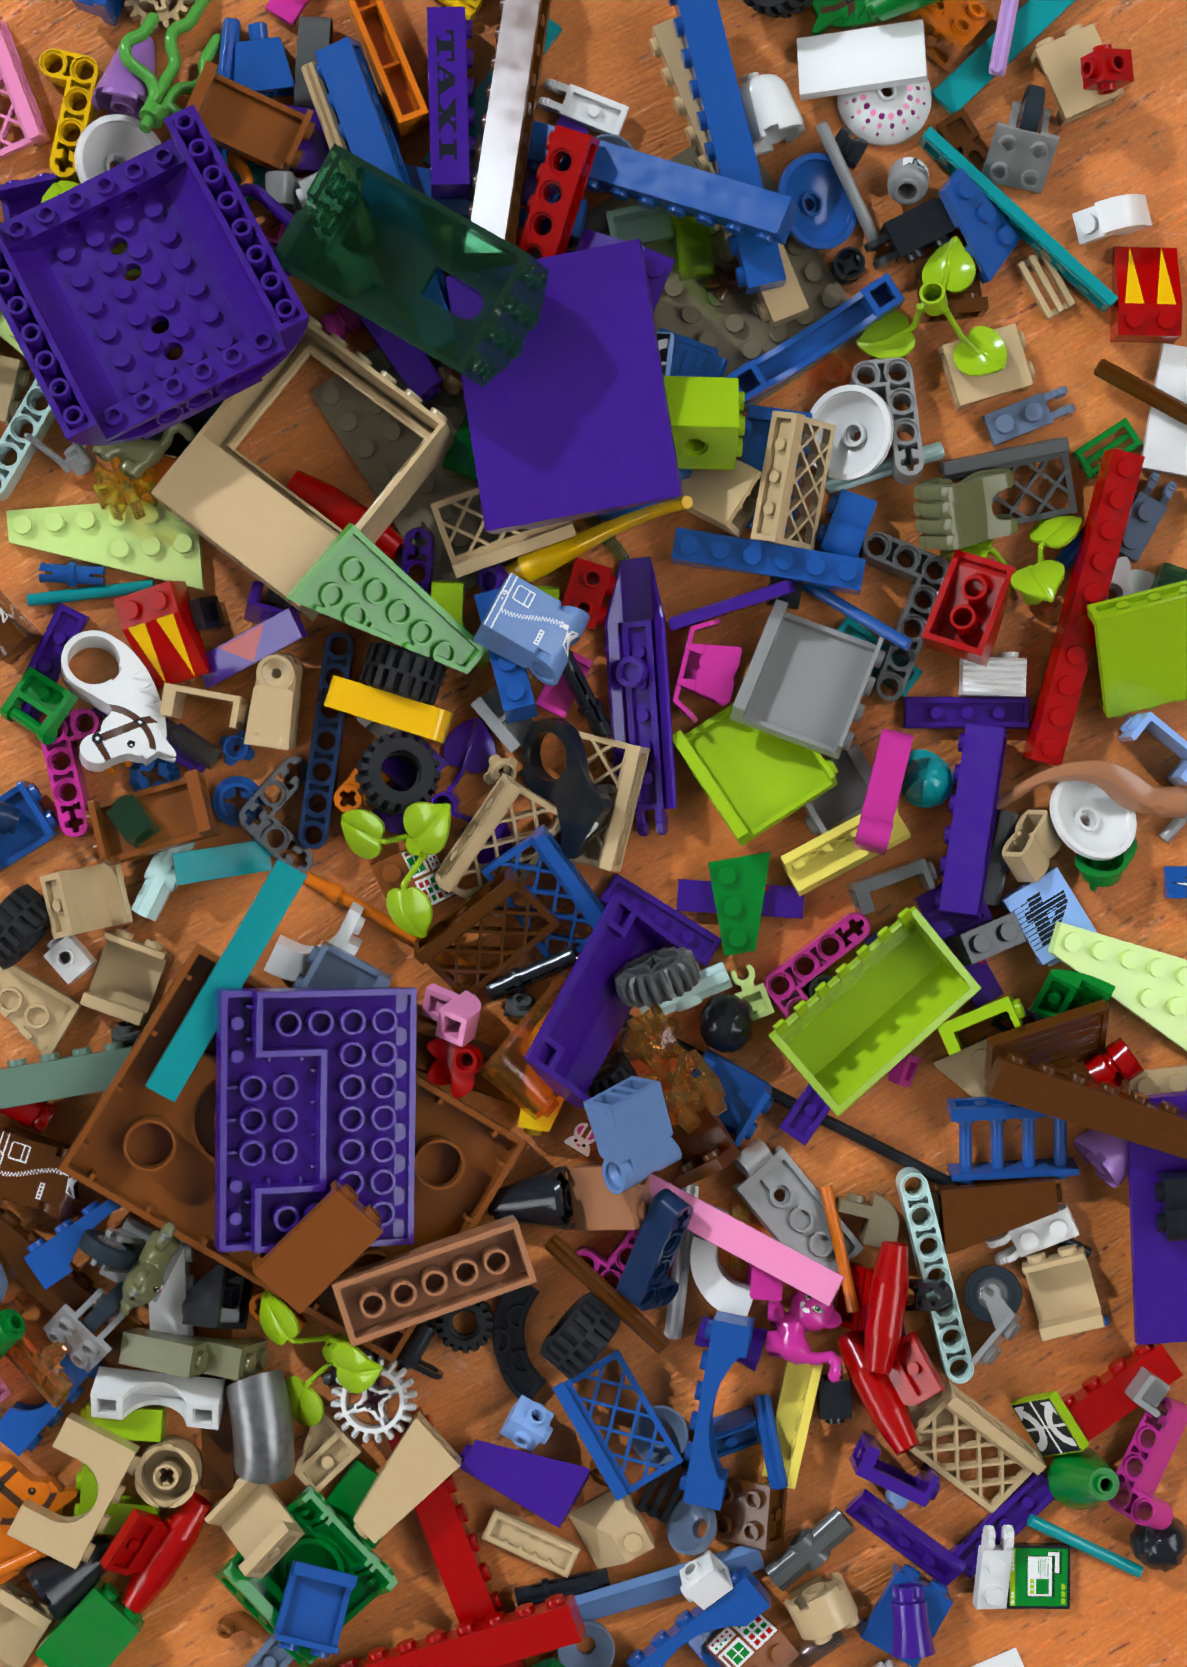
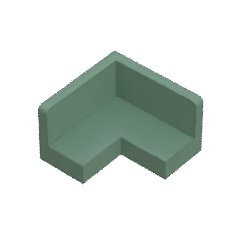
(639, 223)

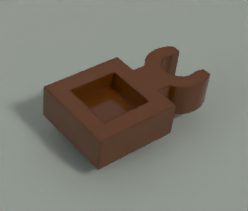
(961, 133)

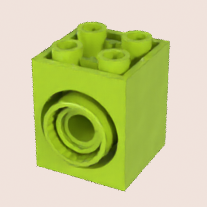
(706, 421)

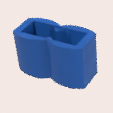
(847, 523)

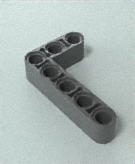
(910, 613)

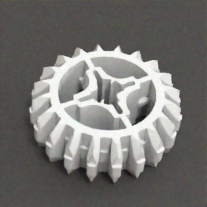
(380, 1411)

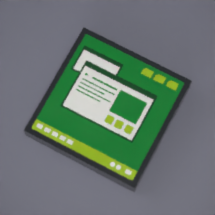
(1039, 1576)

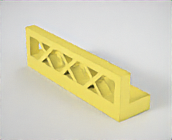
(833, 854)
(794, 1415)

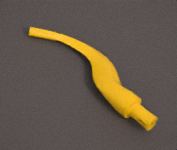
(547, 559)

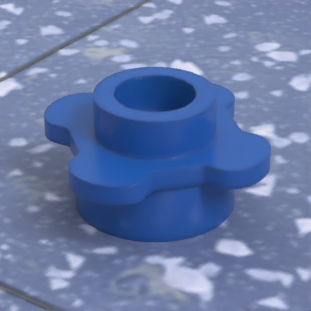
(233, 756)

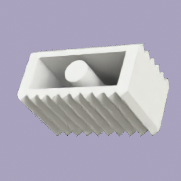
(999, 678)

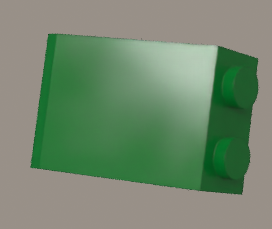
(92, 1631)

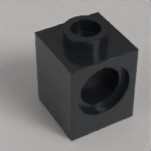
(834, 1399)

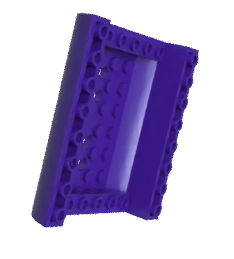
(200, 272)

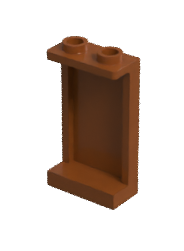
(250, 121)
(178, 807)
(319, 1247)

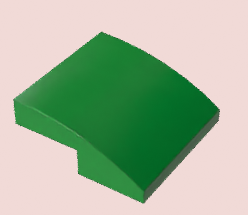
(1069, 990)
(351, 1492)

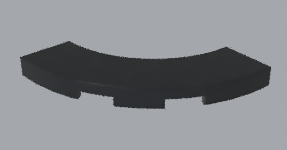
(510, 1342)

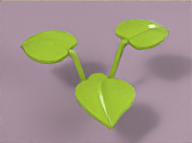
(950, 270)
(1043, 579)
(426, 835)
(354, 1368)

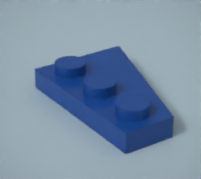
(983, 226)

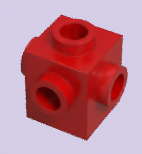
(1107, 69)

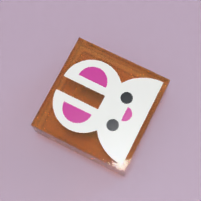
(580, 1137)

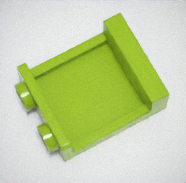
(950, 1028)

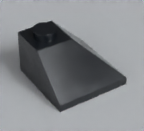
(218, 1300)

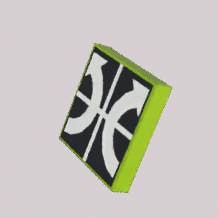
(1049, 1424)

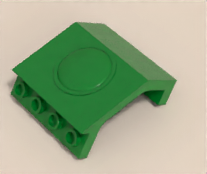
(327, 1544)

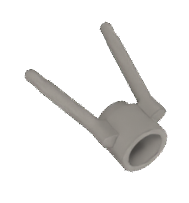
(77, 456)

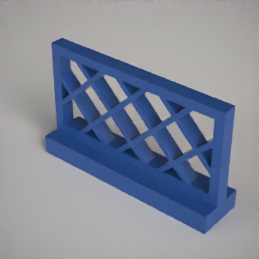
(566, 875)
(592, 1437)

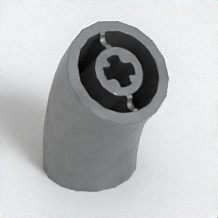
(262, 1427)

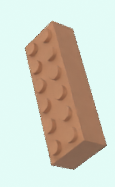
(433, 1280)

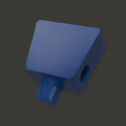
(263, 64)

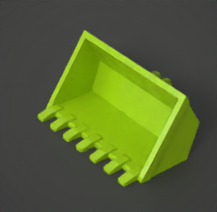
(874, 1010)

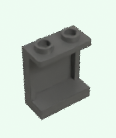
(861, 887)

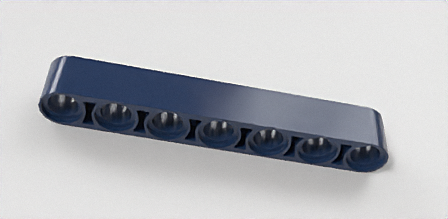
(317, 754)

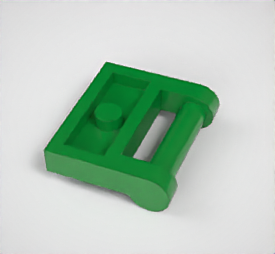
(46, 697)

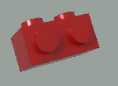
(588, 588)

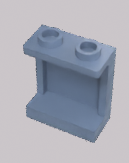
(339, 969)

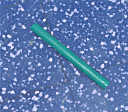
(87, 593)
(1084, 1545)

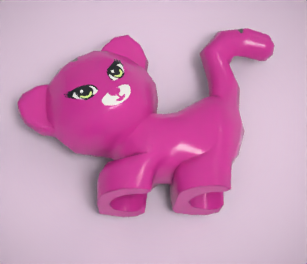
(790, 1340)

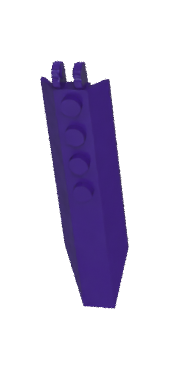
(642, 714)

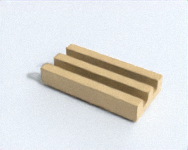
(1056, 278)

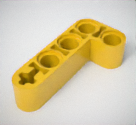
(70, 119)
(388, 709)

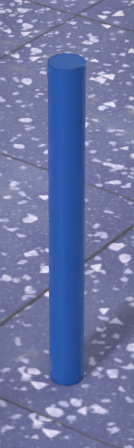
(859, 616)

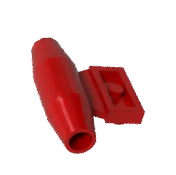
(339, 508)
(882, 1304)
(887, 1395)
(154, 1549)

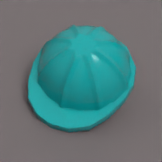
(927, 779)

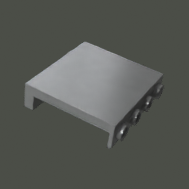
(807, 682)

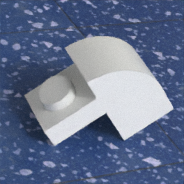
(1112, 216)

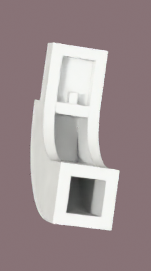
(290, 957)
(714, 1282)

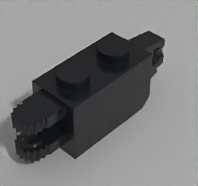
(913, 233)

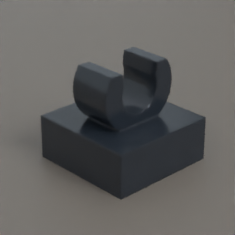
(206, 613)

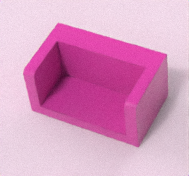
(559, 698)
(763, 1285)

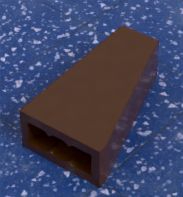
(992, 1208)

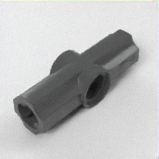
(998, 868)
(809, 1549)

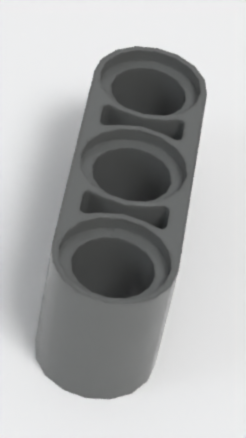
(313, 35)

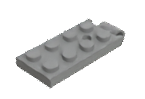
(800, 1217)

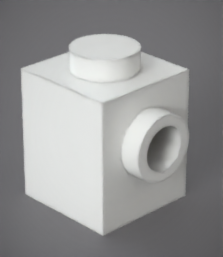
(69, 958)
(705, 1580)

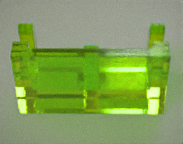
(692, 248)

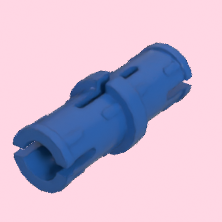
(72, 574)

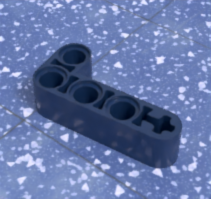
(646, 1275)

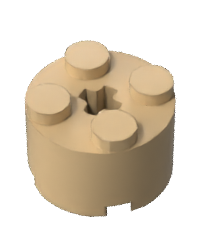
(175, 1488)
(822, 1608)

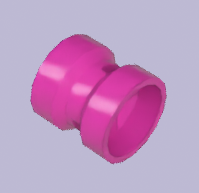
(340, 322)

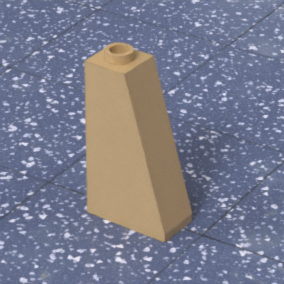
(409, 1475)

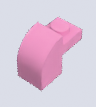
(455, 1013)

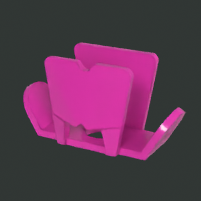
(706, 670)

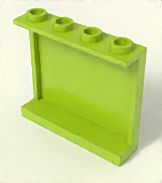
(1141, 649)
(752, 774)

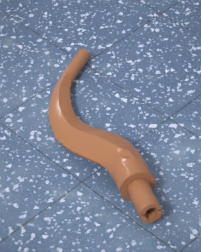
(1116, 781)

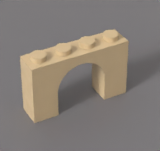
(71, 1537)

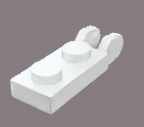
(585, 108)
(1035, 1236)
(993, 1569)

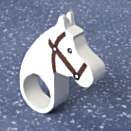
(131, 701)

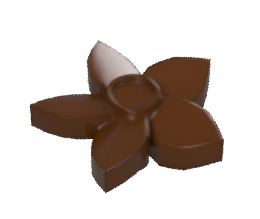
(723, 283)

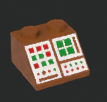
(393, 870)
(751, 1645)

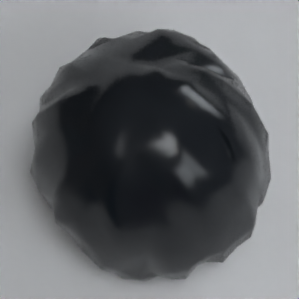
(726, 1023)
(1160, 1548)

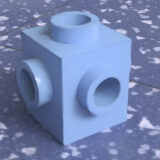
(527, 1424)

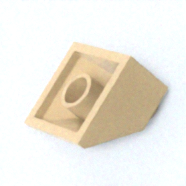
(612, 1530)

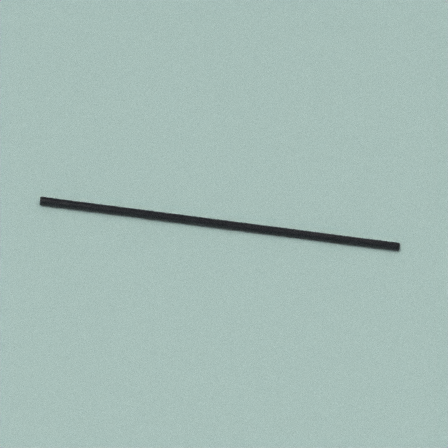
(869, 1142)

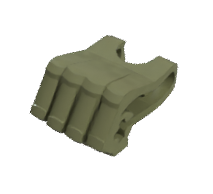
(961, 511)

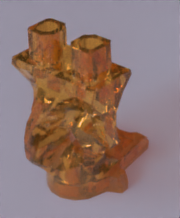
(654, 1043)

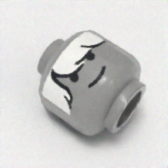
(908, 181)

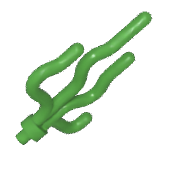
(160, 99)

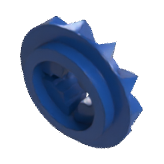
(166, 769)
(227, 789)

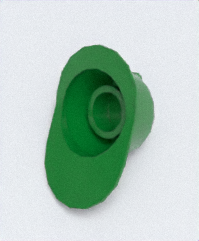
(1105, 872)

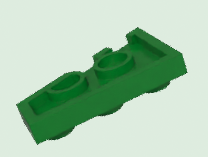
(738, 899)

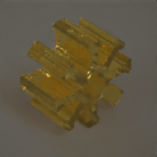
(120, 491)

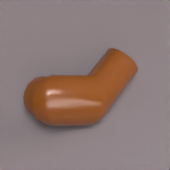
(236, 1622)

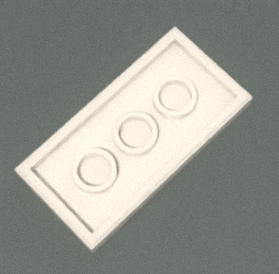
(862, 59)
(1164, 436)

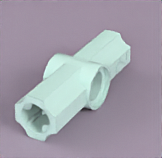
(158, 884)
(712, 981)

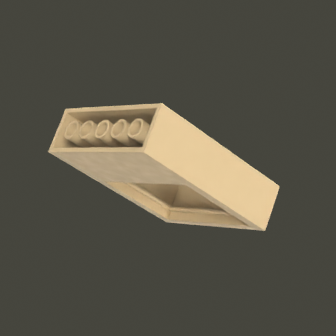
(258, 517)

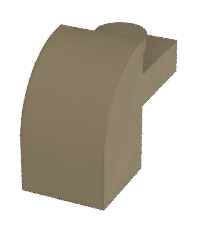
(880, 1216)

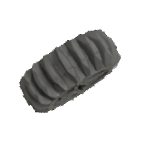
(657, 977)

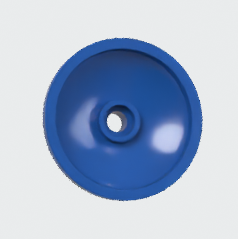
(828, 213)

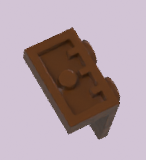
(961, 305)
(703, 1150)
(752, 1514)

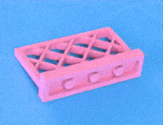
(22, 99)

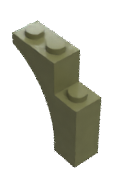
(193, 1355)

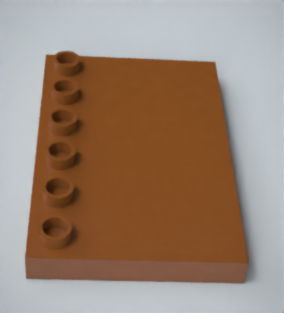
(161, 1152)

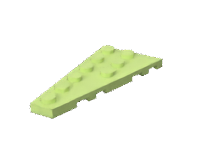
(149, 547)
(1145, 980)

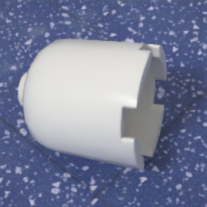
(769, 111)

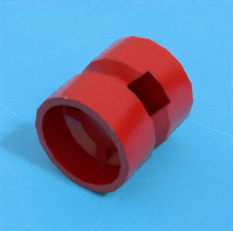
(1114, 1065)

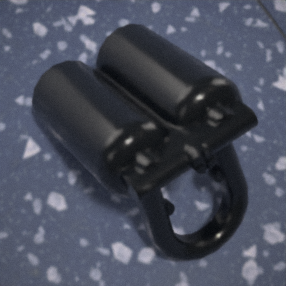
(414, 1349)

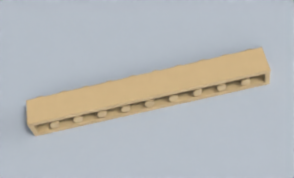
(776, 304)

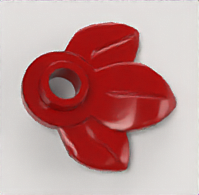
(451, 1067)

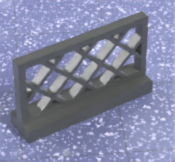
(1017, 456)

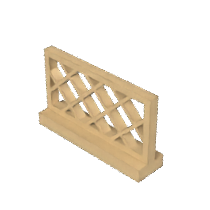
(780, 480)
(498, 550)
(624, 801)
(480, 829)
(995, 1434)

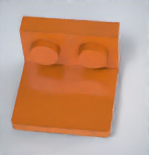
(950, 28)

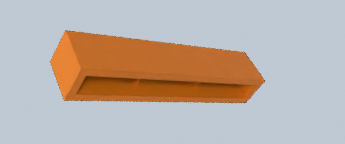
(389, 65)

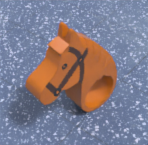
(16, 1487)

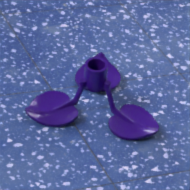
(470, 749)

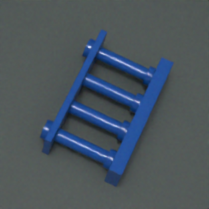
(968, 1110)

